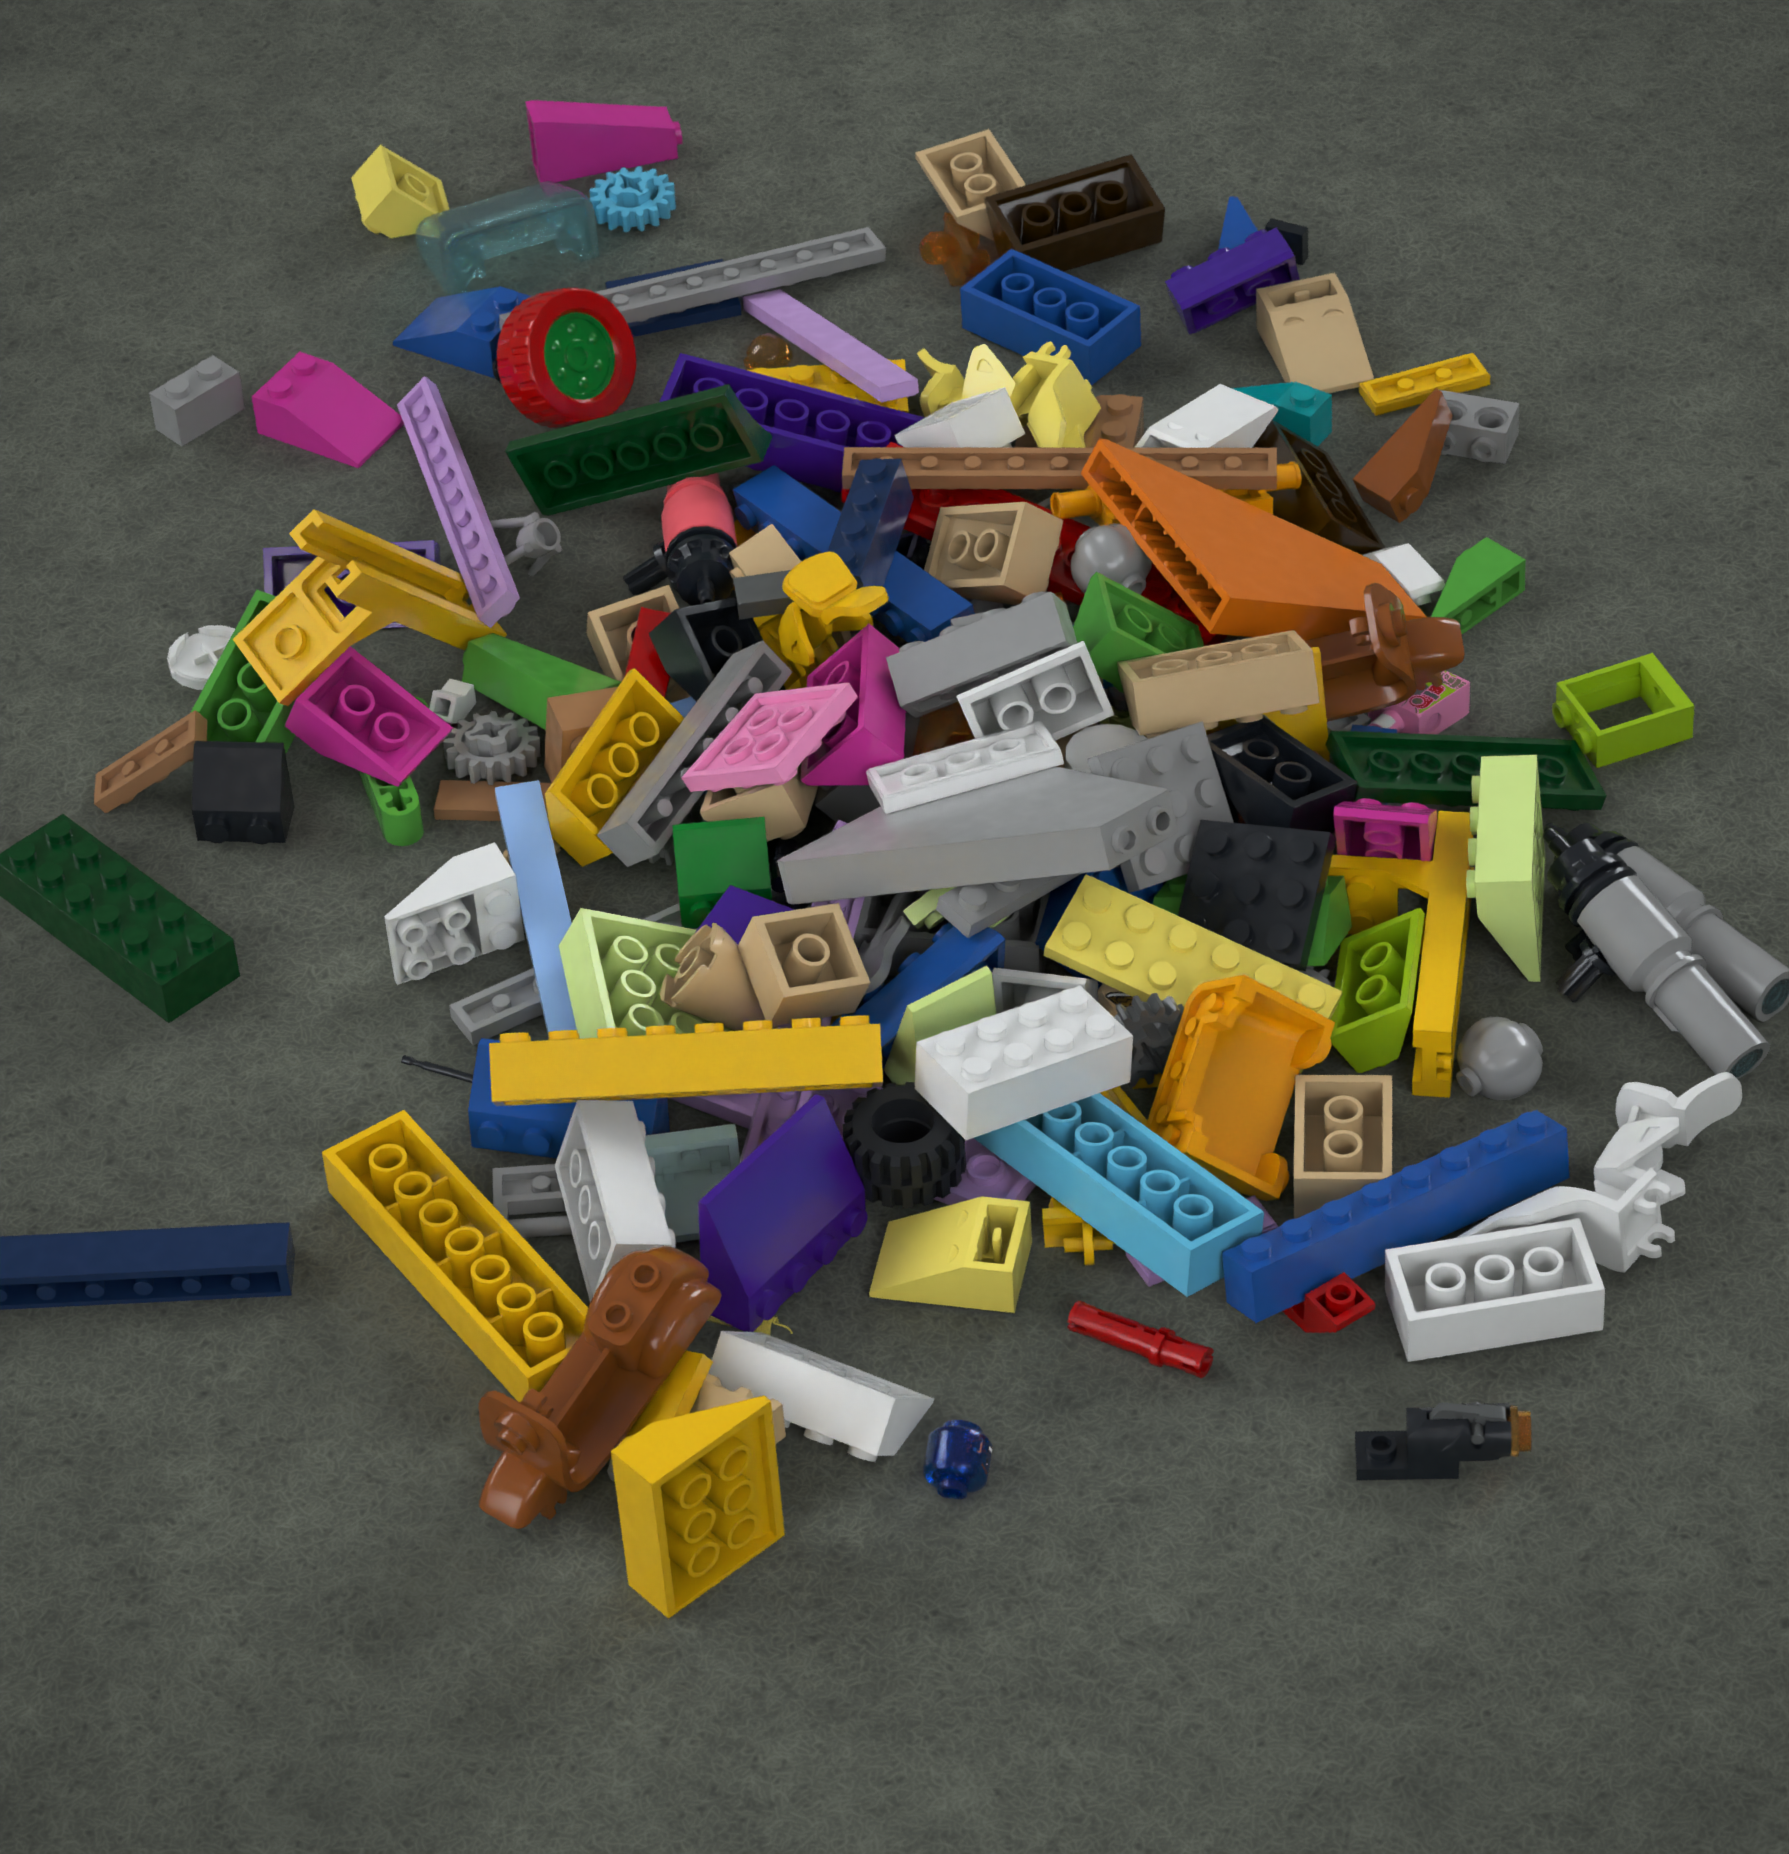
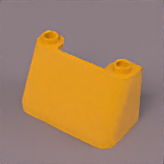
(1235, 1079)

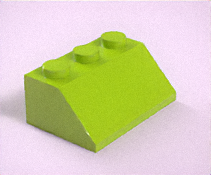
(1378, 989)

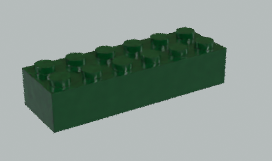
(117, 918)

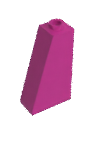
(596, 138)

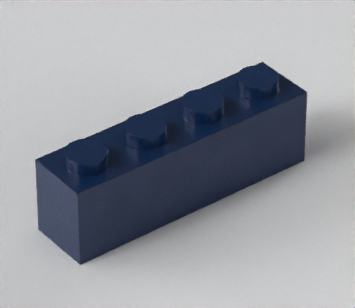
(873, 520)

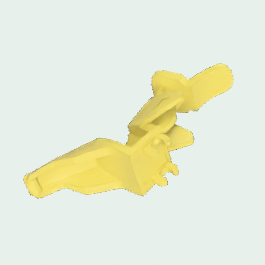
(1045, 392)

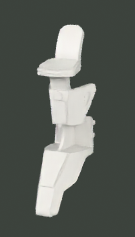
(1628, 1181)

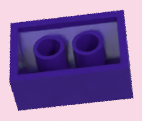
(1230, 279)

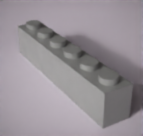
(660, 796)

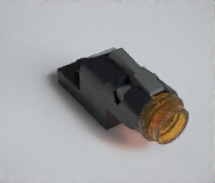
(1440, 1439)

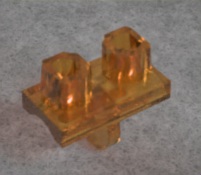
(955, 250)

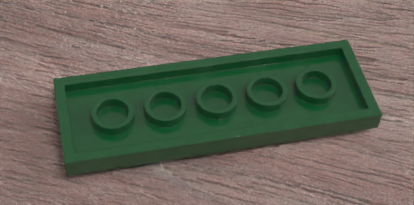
(1442, 767)

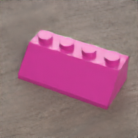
(873, 723)

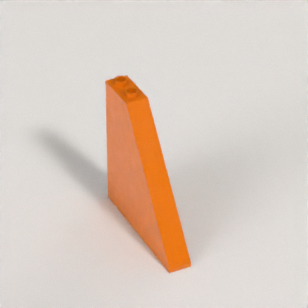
(1232, 560)

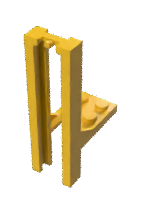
(305, 630)
(1373, 899)

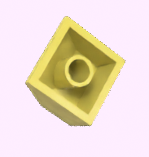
(396, 194)

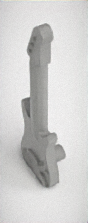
(878, 953)

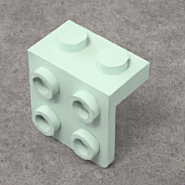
(688, 1168)

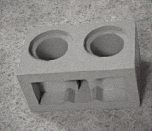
(1481, 427)

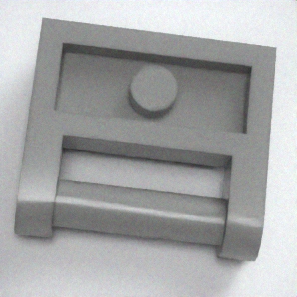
(529, 1192)

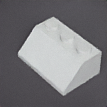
(1055, 690)

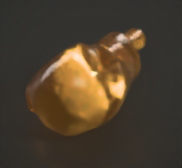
(768, 352)

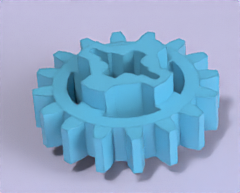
(633, 199)

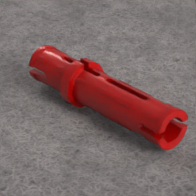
(1158, 1345)

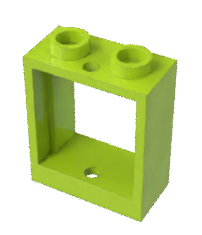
(1638, 677)

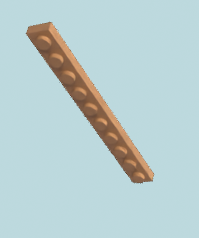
(1060, 467)

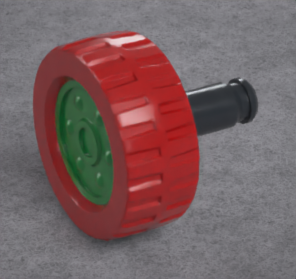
(565, 357)

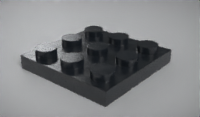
(1259, 886)

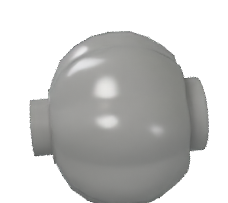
(1111, 553)
(1499, 1059)

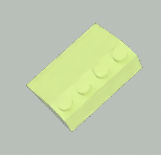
(1509, 857)
(617, 973)

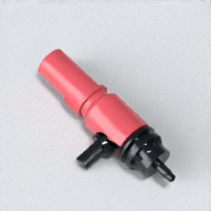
(695, 543)

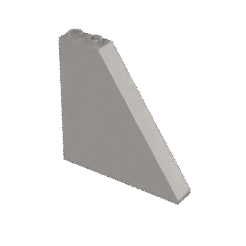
(997, 833)

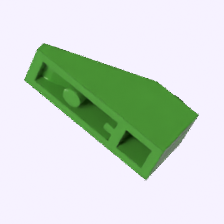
(1481, 583)

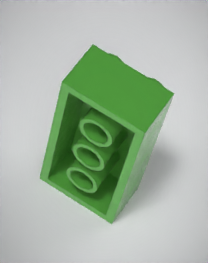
(238, 700)

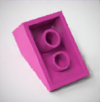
(323, 411)
(366, 720)
(1385, 830)

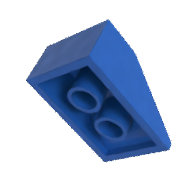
(461, 328)

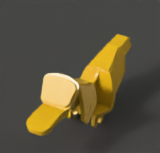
(822, 604)

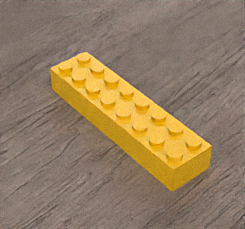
(686, 1063)
(457, 1251)

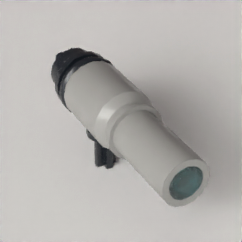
(1649, 952)
(1736, 963)

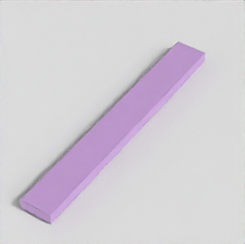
(831, 345)

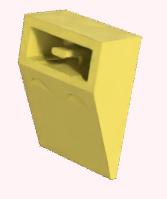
(957, 1255)

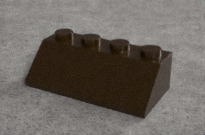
(1079, 215)
(1324, 499)

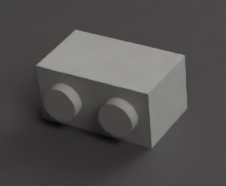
(197, 400)

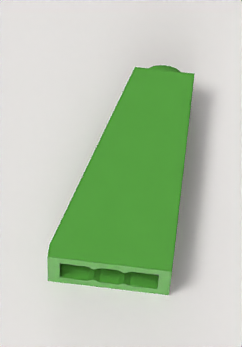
(524, 676)

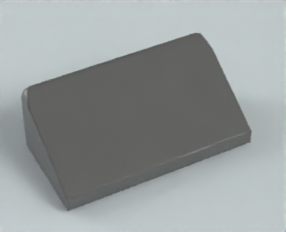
(761, 595)

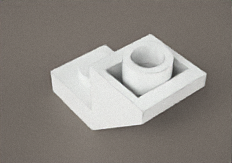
(1409, 571)

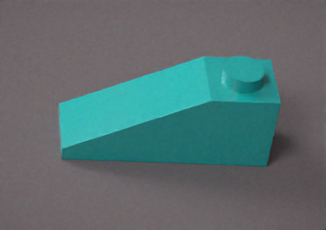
(1300, 408)

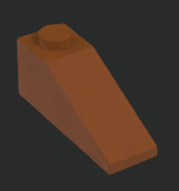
(1405, 466)

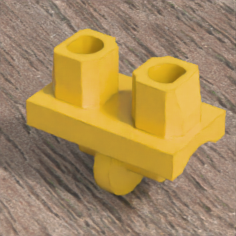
(1069, 1231)

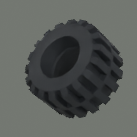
(902, 1147)

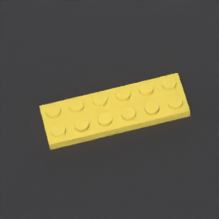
(1155, 951)

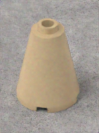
(712, 981)

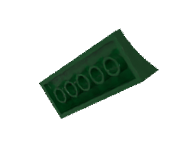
(638, 450)

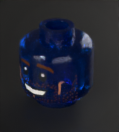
(957, 1459)

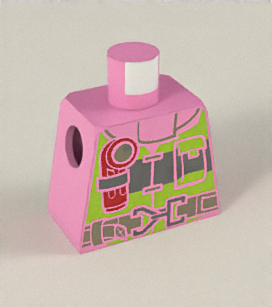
(1428, 709)

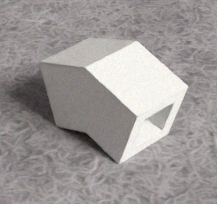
(453, 701)

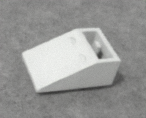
(1212, 421)
(455, 915)

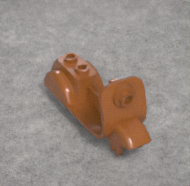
(1385, 656)
(629, 1345)

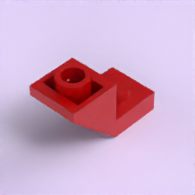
(1331, 1306)

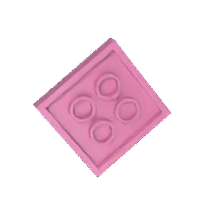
(770, 738)

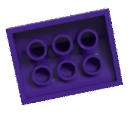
(780, 1216)

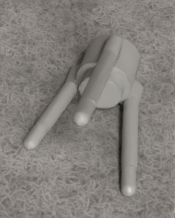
(536, 539)

